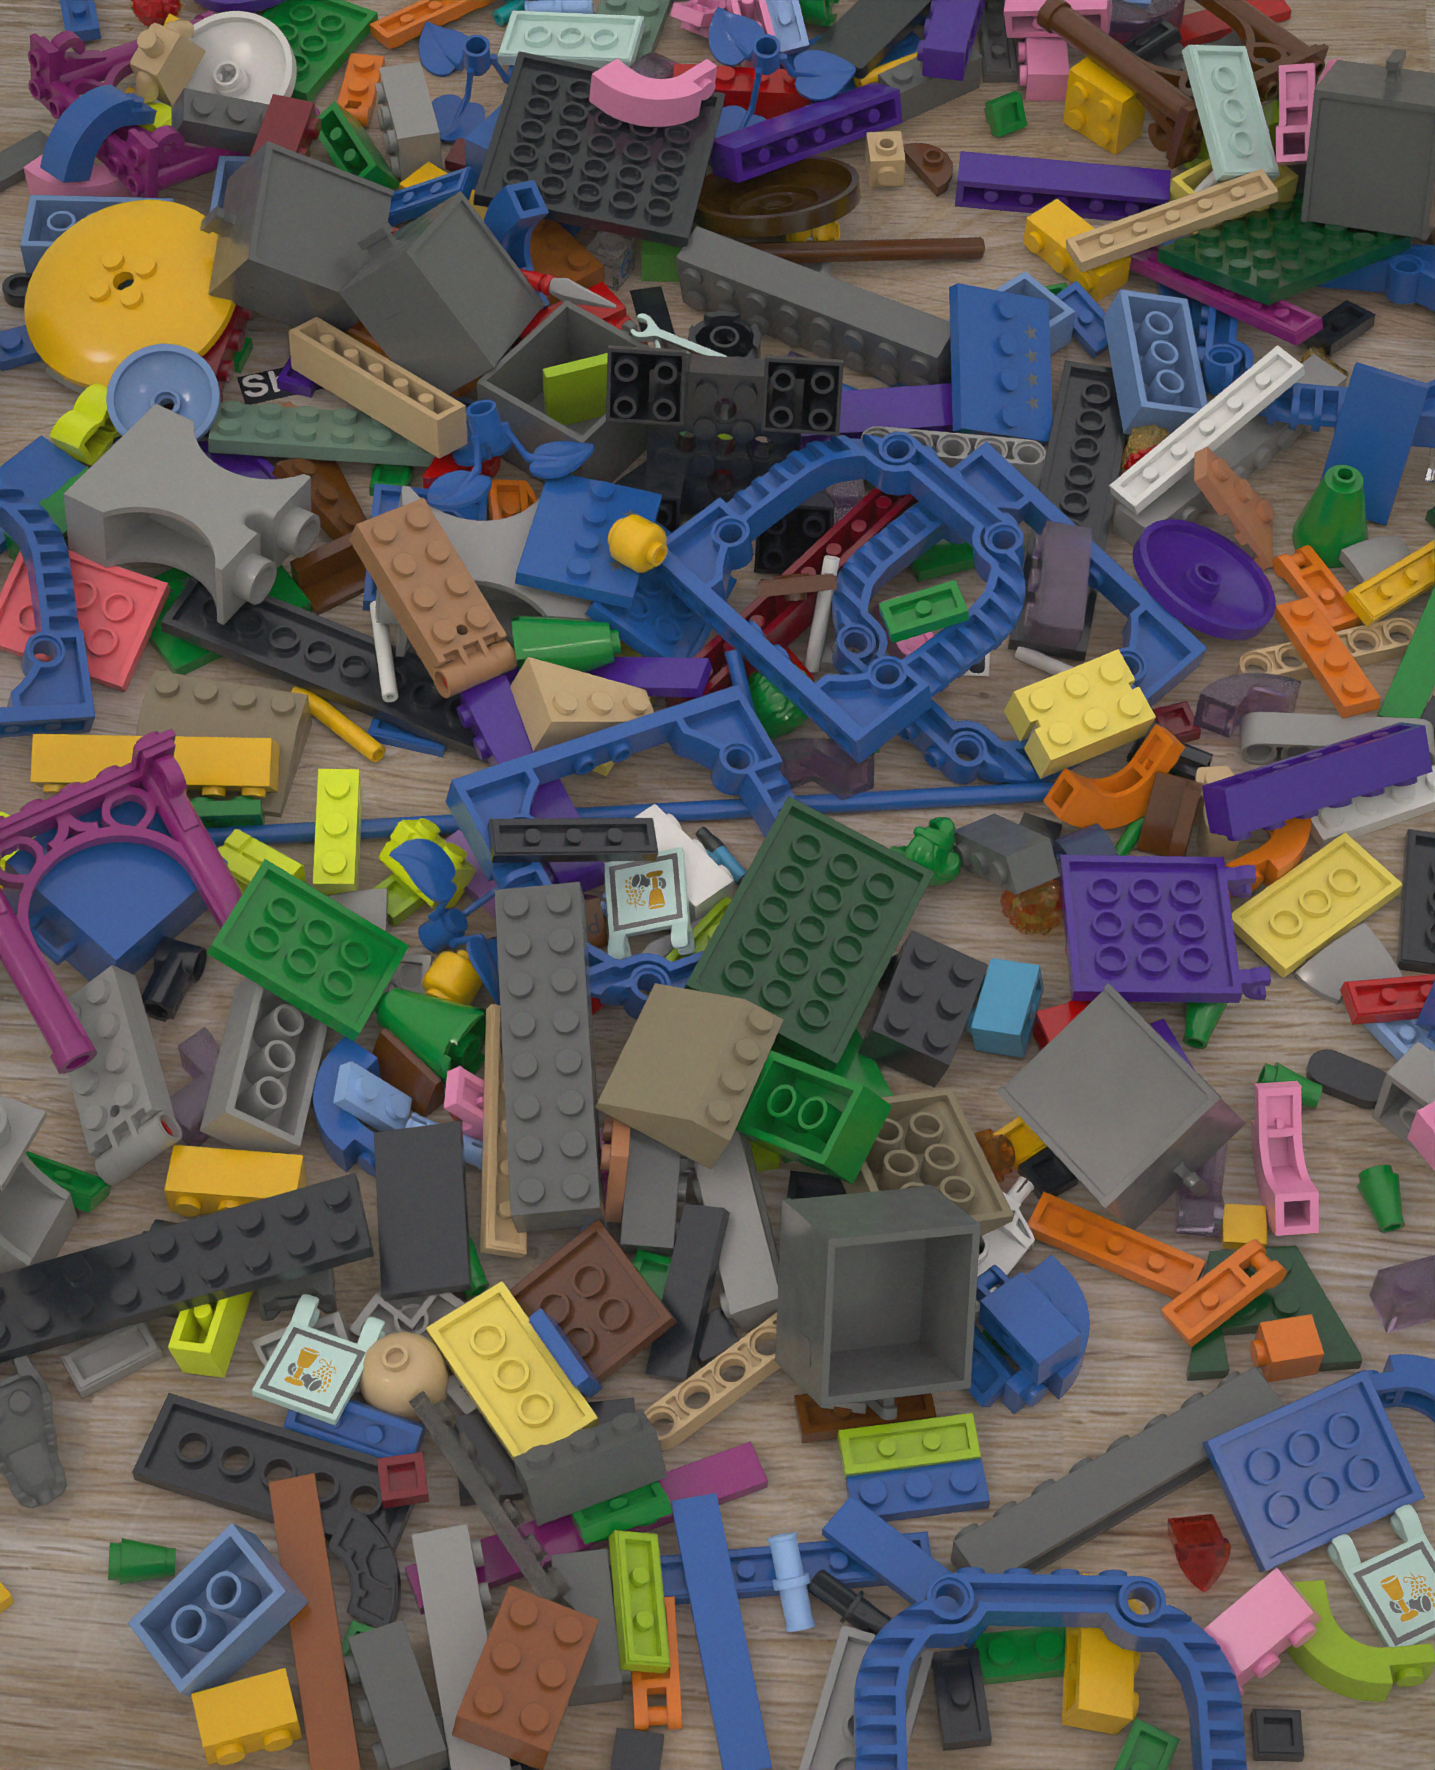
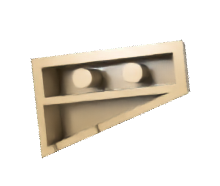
(569, 704)

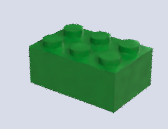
(813, 1117)

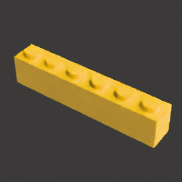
(207, 762)

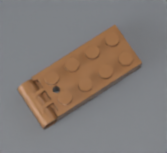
(433, 597)

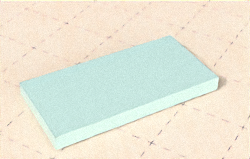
(572, 37)
(1230, 111)

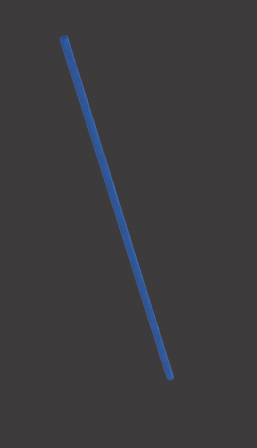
(693, 810)

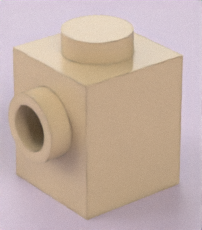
(885, 159)

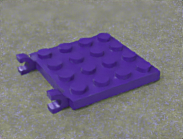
(1155, 928)

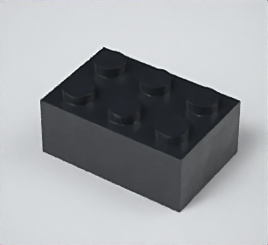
(923, 1009)

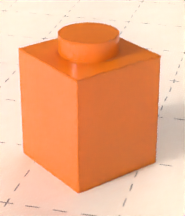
(1287, 1348)

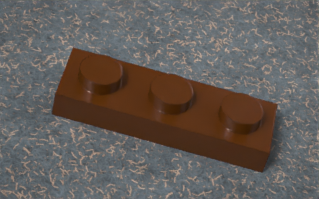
(823, 1423)

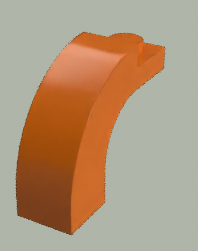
(1119, 797)
(1279, 854)

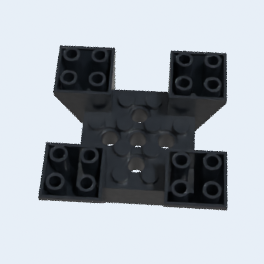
(772, 399)

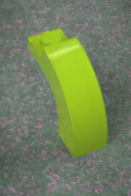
(1353, 1667)

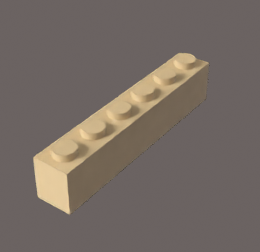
(378, 387)

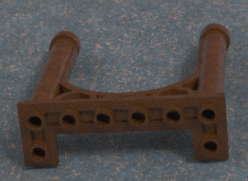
(1165, 90)

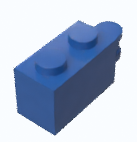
(1027, 1323)

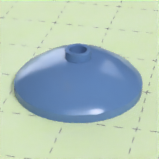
(160, 377)

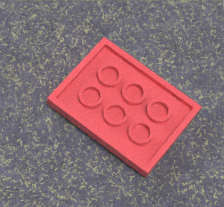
(113, 610)

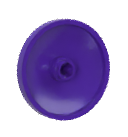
(1204, 579)

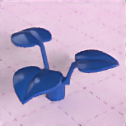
(741, 38)
(443, 52)
(491, 438)
(432, 874)

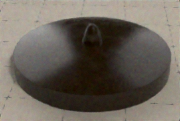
(781, 200)

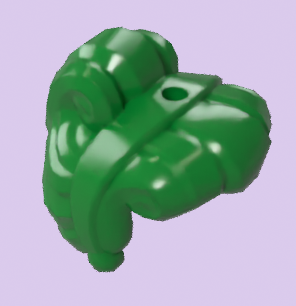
(933, 850)

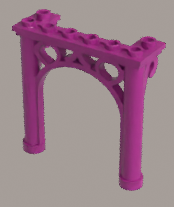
(146, 159)
(192, 847)

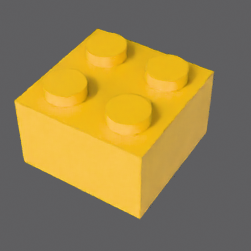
(1102, 107)

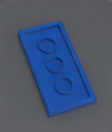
(1377, 433)
(38, 472)

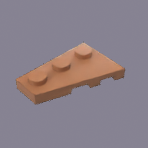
(1233, 496)
(615, 1161)

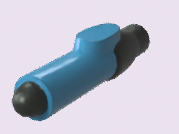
(720, 855)

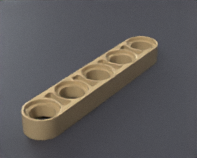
(1376, 634)
(709, 1381)

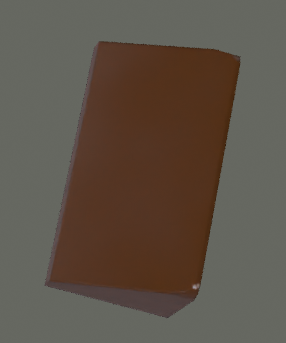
(408, 1073)

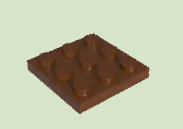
(596, 1300)

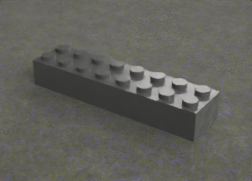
(815, 311)
(548, 1058)

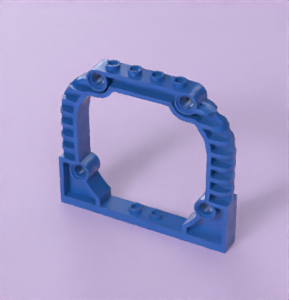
(1403, 279)
(1154, 641)
(58, 692)
(855, 708)
(709, 730)
(1047, 1601)

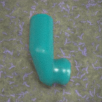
(502, 14)

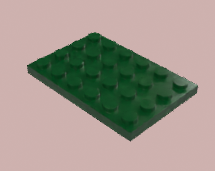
(1276, 253)
(812, 929)

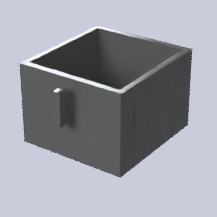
(1373, 149)
(293, 236)
(442, 295)
(519, 393)
(1122, 1109)
(877, 1296)

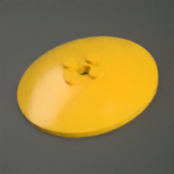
(89, 325)

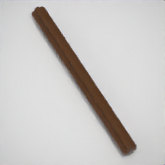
(875, 249)

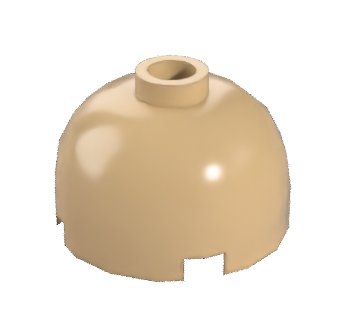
(400, 1369)

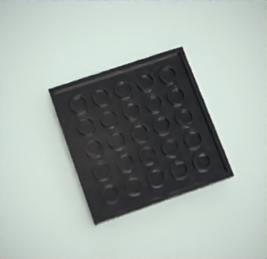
(593, 165)

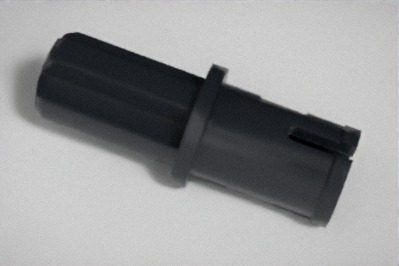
(847, 1603)

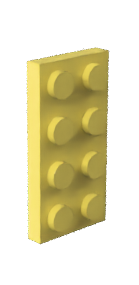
(1314, 904)
(510, 1372)

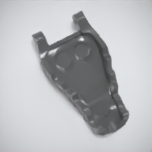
(29, 1438)

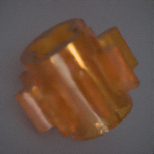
(998, 1152)

